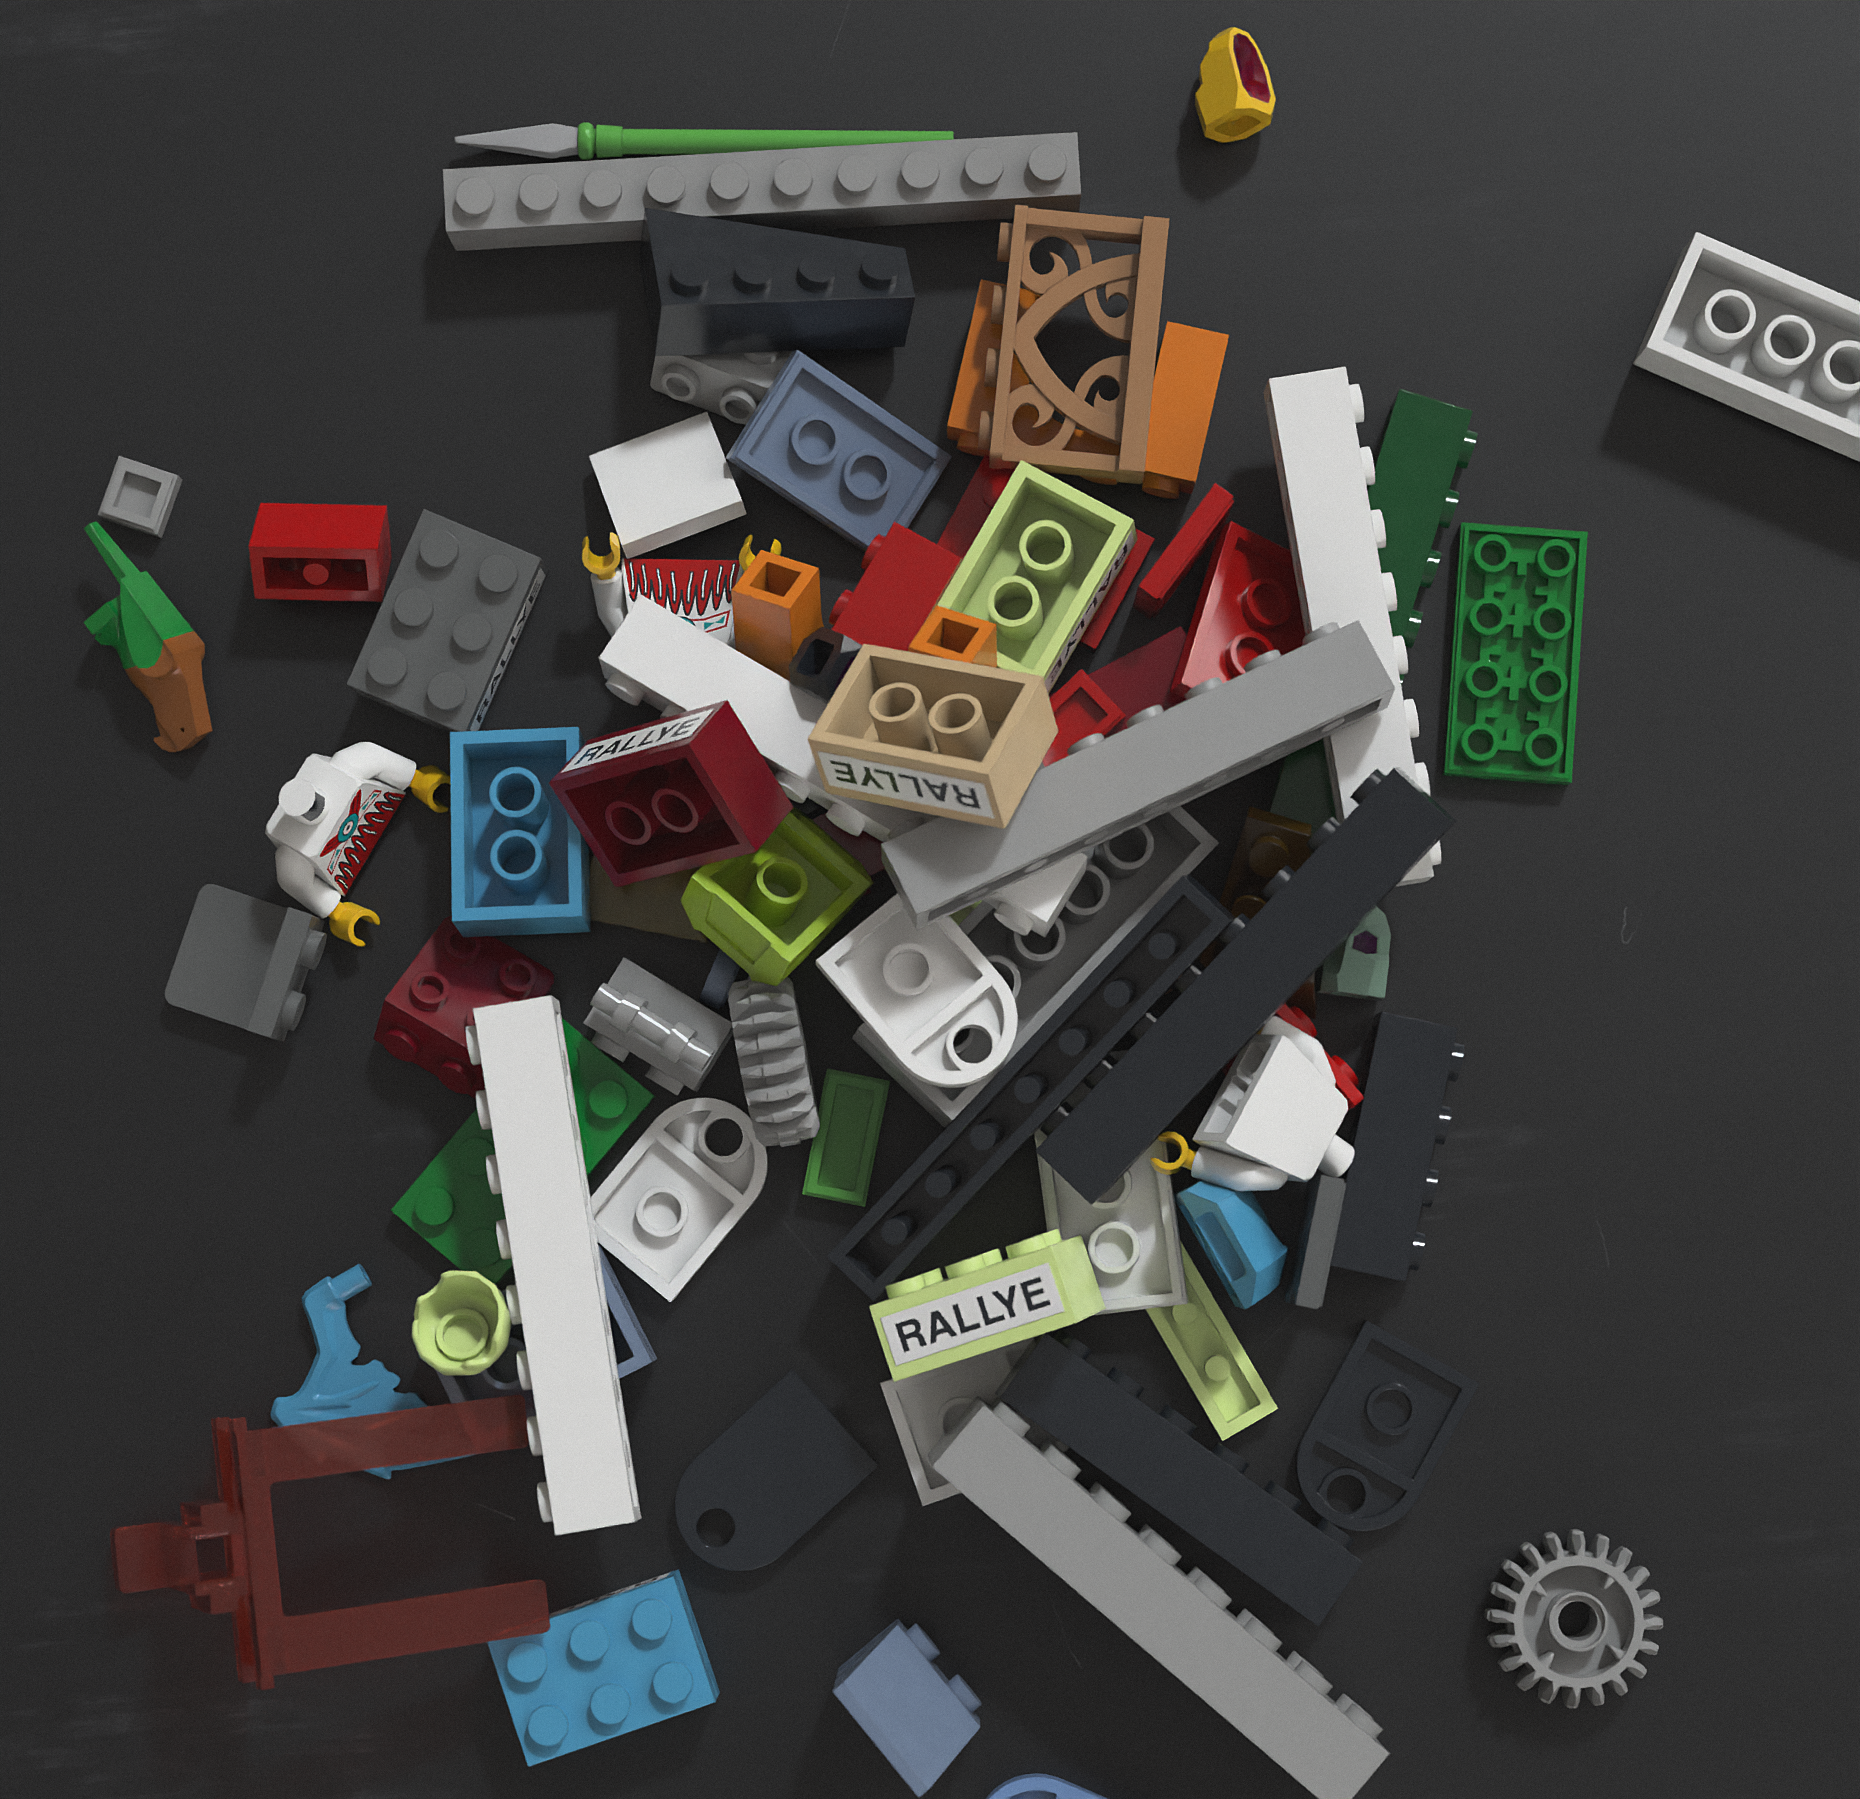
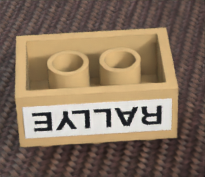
(933, 735)

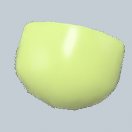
(461, 1324)

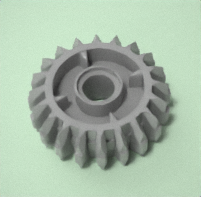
(773, 1062)
(1613, 1624)

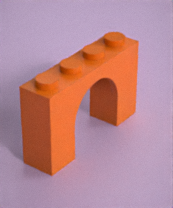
(1179, 412)
(781, 605)

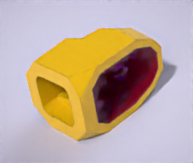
(1234, 88)

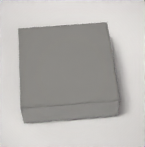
(140, 497)

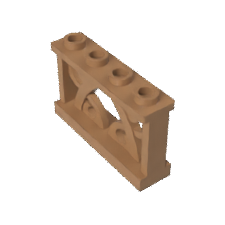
(1131, 276)

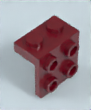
(436, 997)

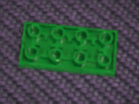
(1514, 653)

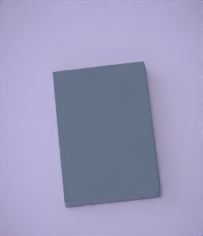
(837, 453)

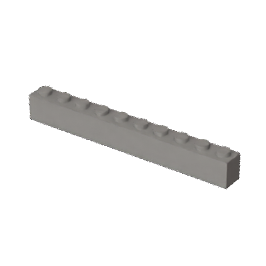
(763, 188)

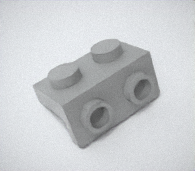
(719, 382)

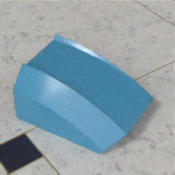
(1235, 1239)

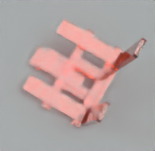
(249, 1588)

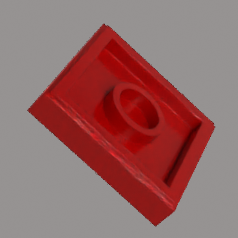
(1183, 552)

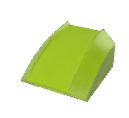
(777, 901)

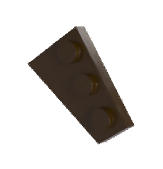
(1262, 851)

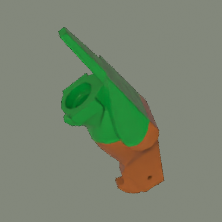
(154, 647)

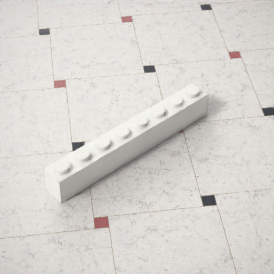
(1339, 568)
(684, 669)
(555, 1266)

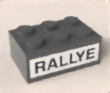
(448, 625)

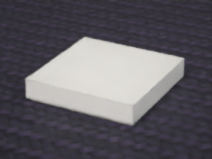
(667, 485)

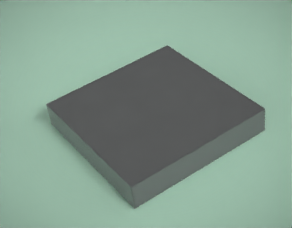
(1315, 1241)

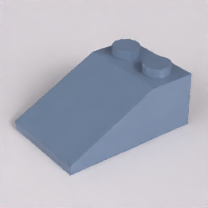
(908, 1703)

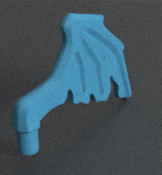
(333, 1383)

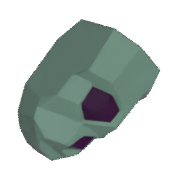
(1360, 962)

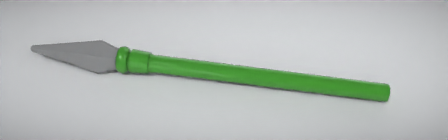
(614, 141)

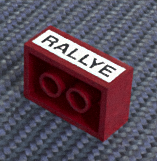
(671, 794)

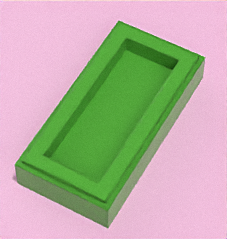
(847, 1137)

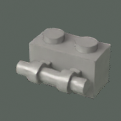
(659, 1026)

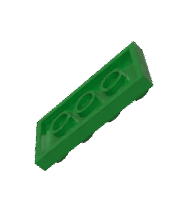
(453, 1196)

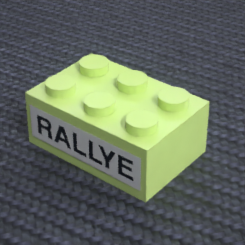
(1040, 570)
(986, 1303)

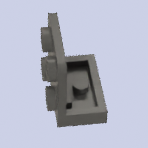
(245, 961)

